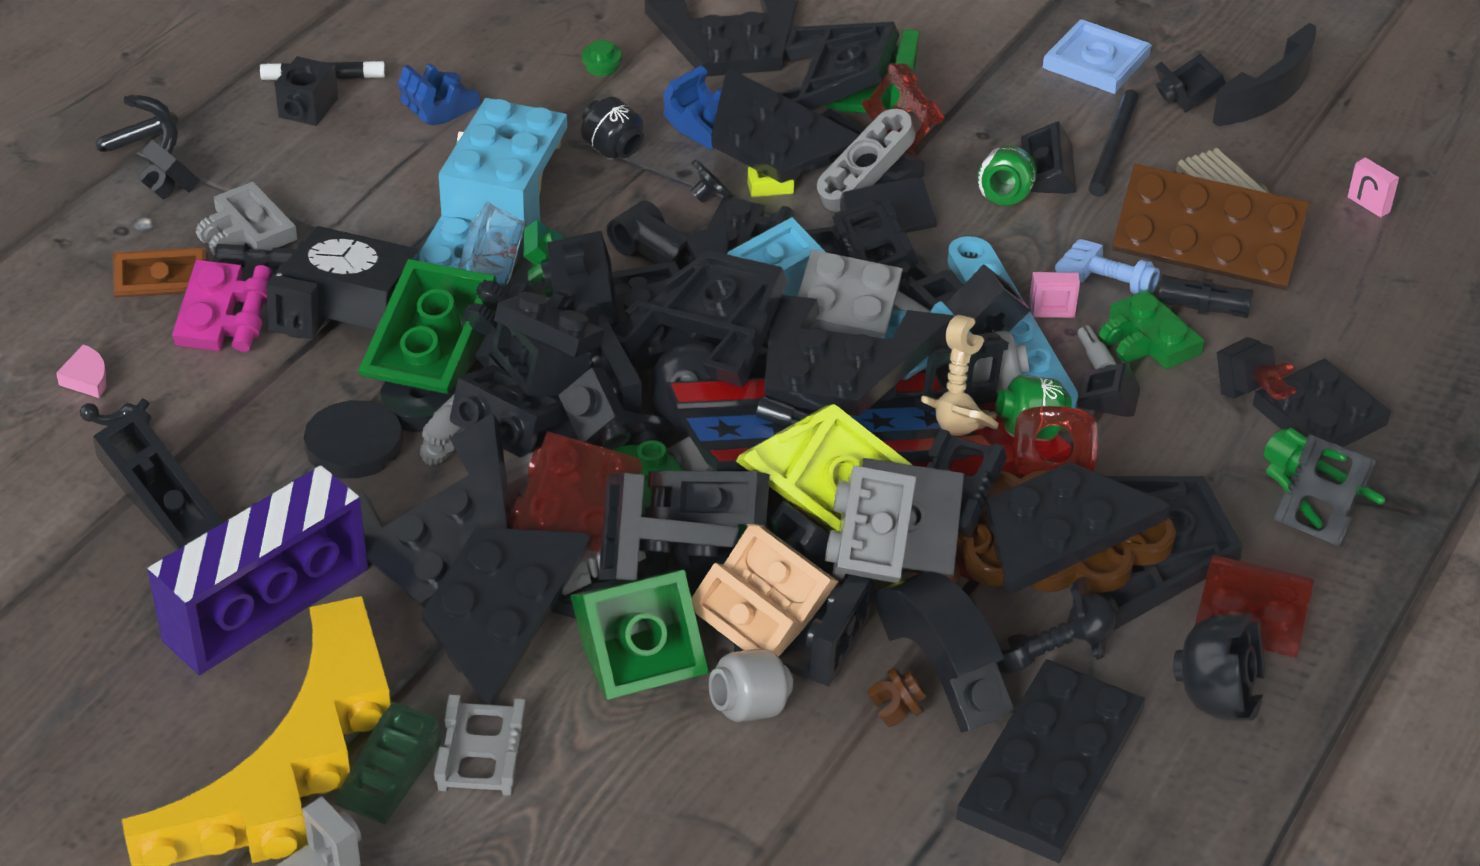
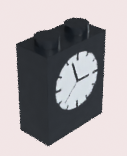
(351, 273)

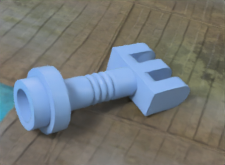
(1087, 258)

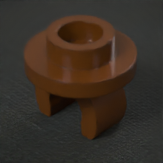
(903, 691)

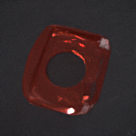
(1078, 423)

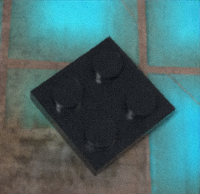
(1324, 406)

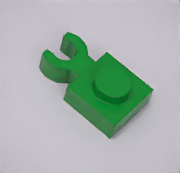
(535, 250)

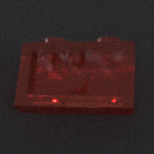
(1273, 597)

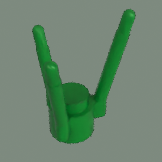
(1283, 455)

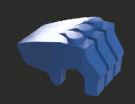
(436, 95)
(692, 106)

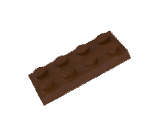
(1210, 226)

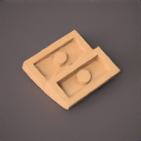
(762, 592)

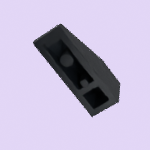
(154, 480)

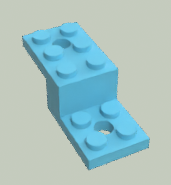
(493, 170)

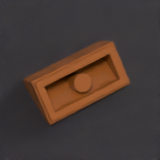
(154, 271)

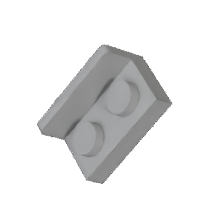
(872, 524)

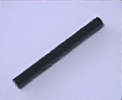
(1113, 143)

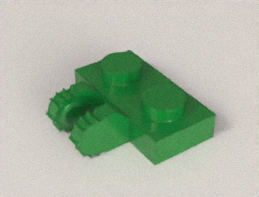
(1149, 328)

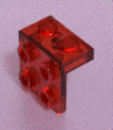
(569, 487)

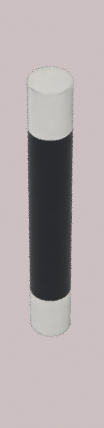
(363, 69)

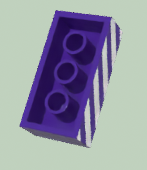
(258, 569)

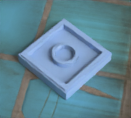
(1097, 56)

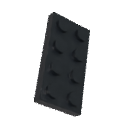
(1051, 760)

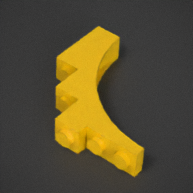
(303, 757)

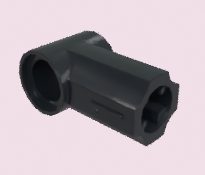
(645, 231)

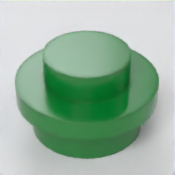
(601, 57)

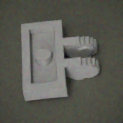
(247, 218)

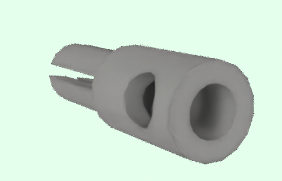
(1095, 350)

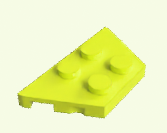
(813, 457)

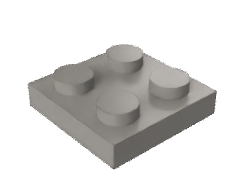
(850, 293)

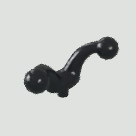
(90, 412)

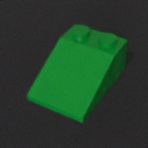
(423, 329)

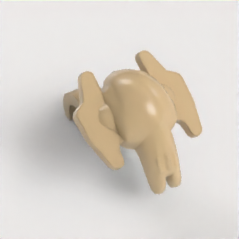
(955, 408)

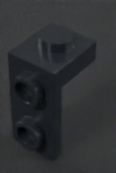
(600, 417)

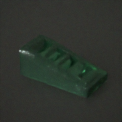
(400, 730)

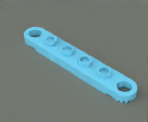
(1040, 355)

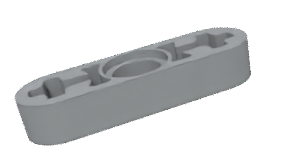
(868, 141)

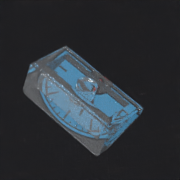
(492, 243)

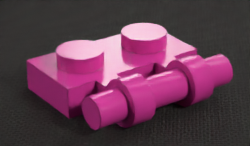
(209, 306)

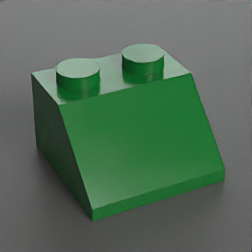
(640, 633)

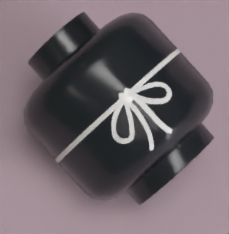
(612, 128)

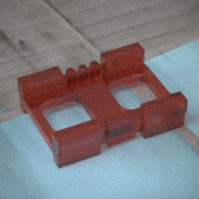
(910, 100)

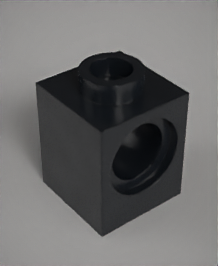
(306, 91)

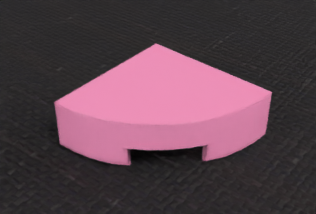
(84, 372)

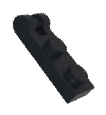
(709, 497)

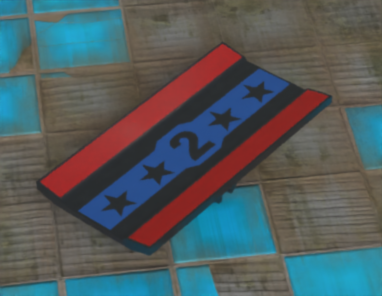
(725, 422)

